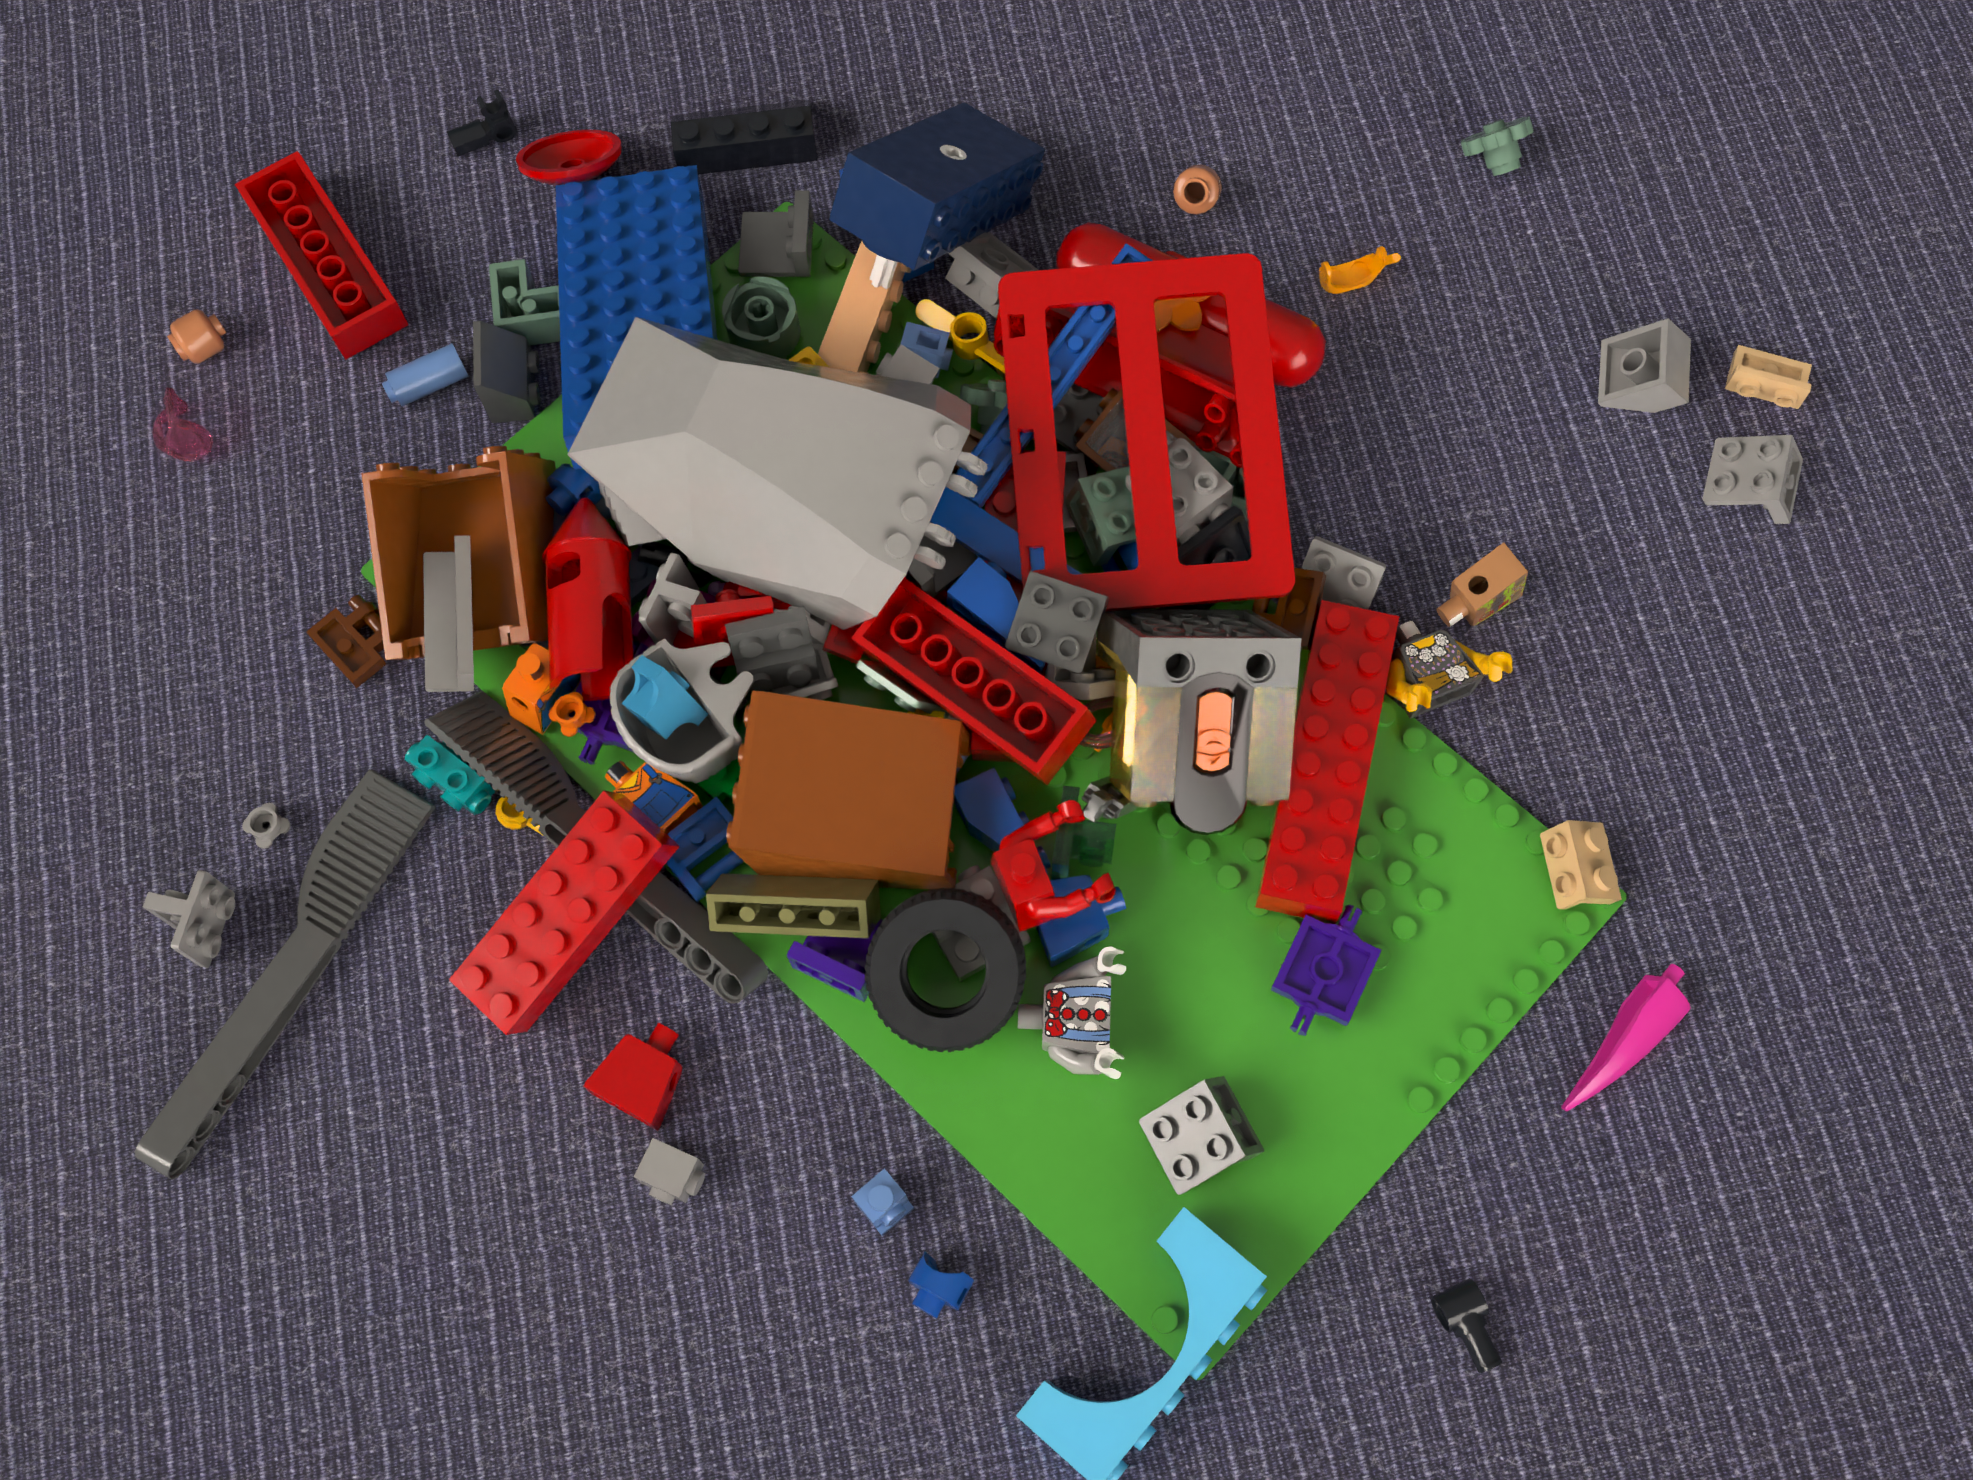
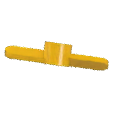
(957, 326)

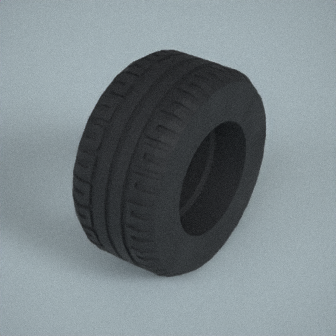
(933, 1025)

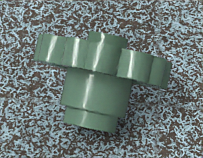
(1499, 144)
(989, 397)

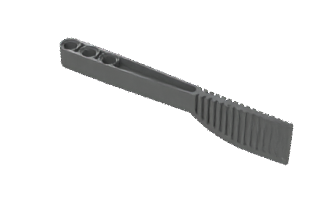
(538, 785)
(337, 885)

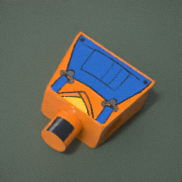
(530, 688)
(655, 794)

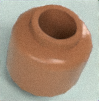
(1197, 189)
(197, 336)

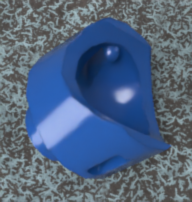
(569, 487)
(937, 1287)

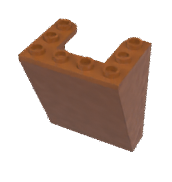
(508, 528)
(846, 792)

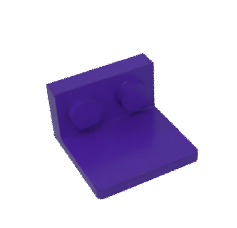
(834, 961)

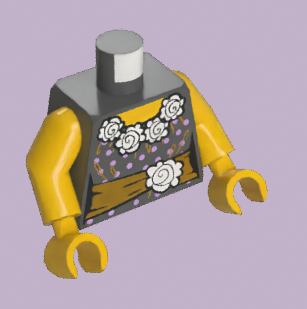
(1438, 669)

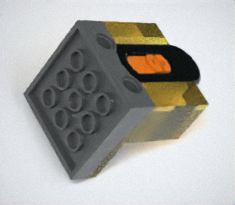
(1201, 711)

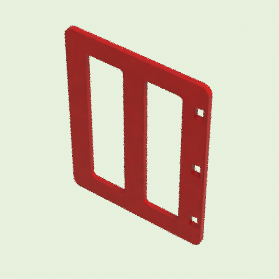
(1132, 293)

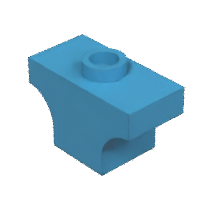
(661, 699)

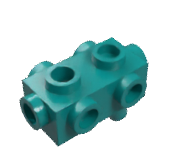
(441, 767)

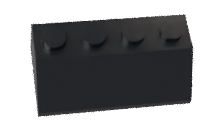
(745, 137)

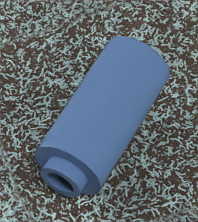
(424, 375)

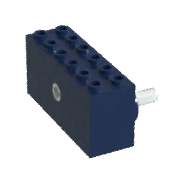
(934, 187)

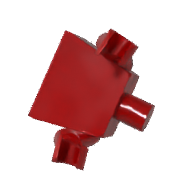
(1025, 877)

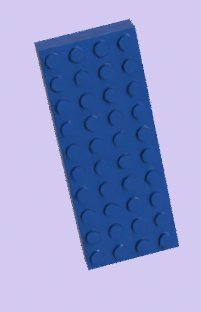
(626, 254)

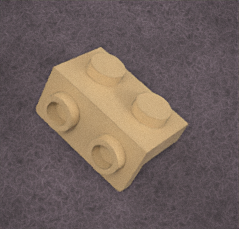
(1769, 377)
(1580, 864)

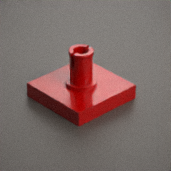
(710, 618)

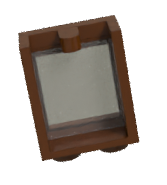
(1106, 439)

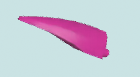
(1639, 1026)

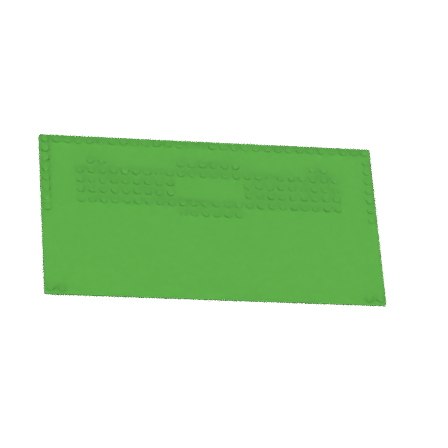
(1443, 885)

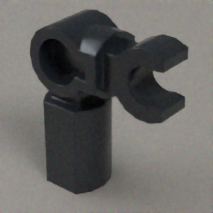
(476, 134)

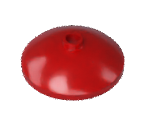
(569, 156)

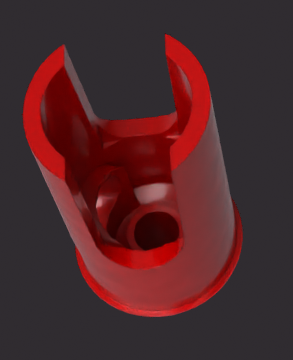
(588, 602)

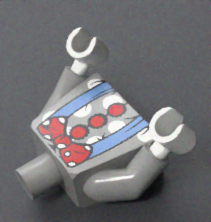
(1078, 1016)

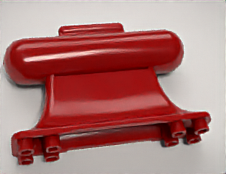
(1192, 363)

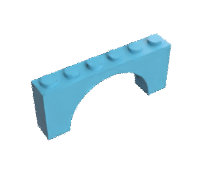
(1100, 1433)

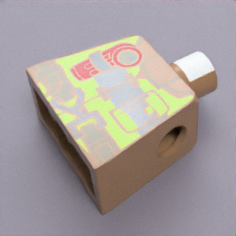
(1485, 588)

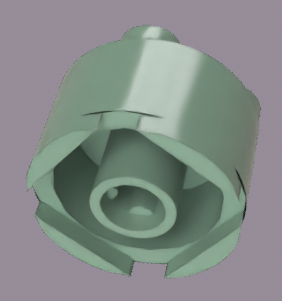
(762, 317)

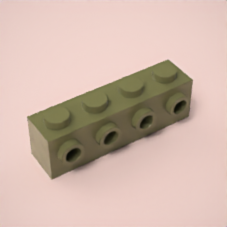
(794, 905)

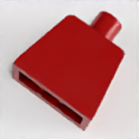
(639, 1076)

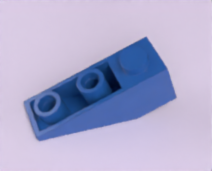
(988, 810)

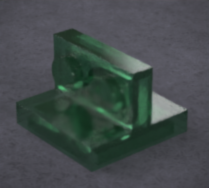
(1082, 840)

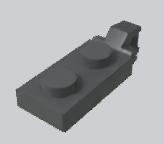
(1105, 801)

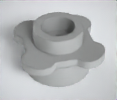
(258, 817)

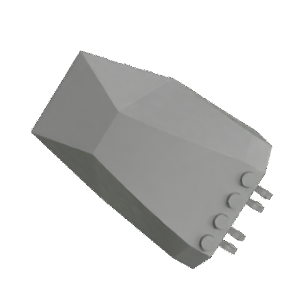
(778, 466)

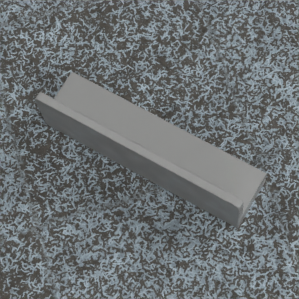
(448, 619)

